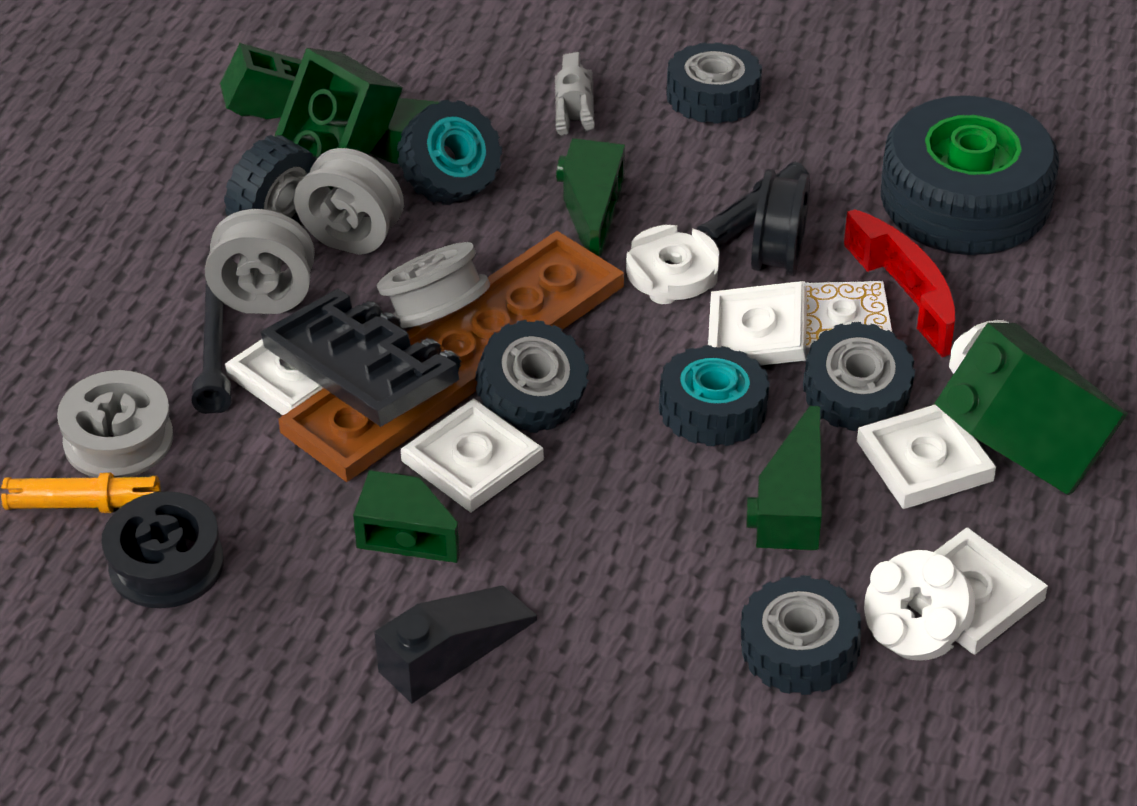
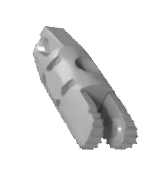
(573, 94)

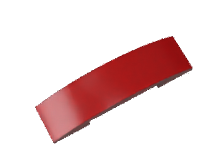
(882, 245)

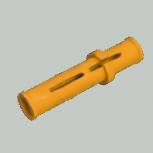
(101, 492)

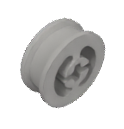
(359, 188)
(256, 281)
(434, 284)
(117, 405)

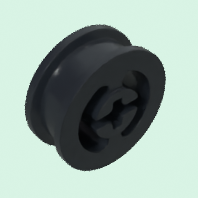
(780, 222)
(168, 571)

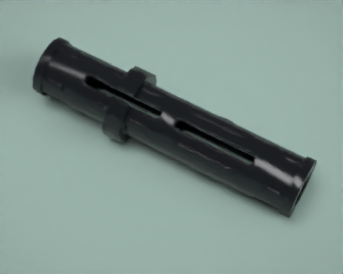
(743, 212)

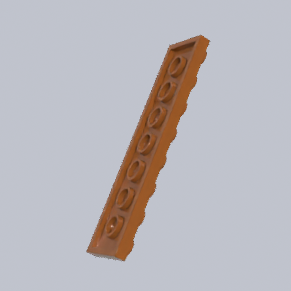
(547, 283)

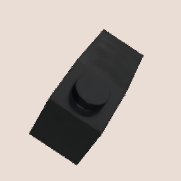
(446, 637)

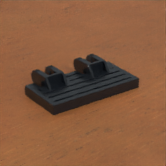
(362, 356)

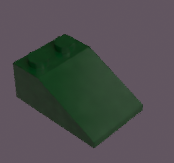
(337, 104)
(1030, 406)

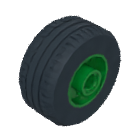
(969, 175)

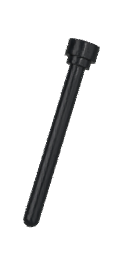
(211, 388)

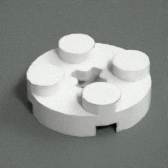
(670, 282)
(941, 623)

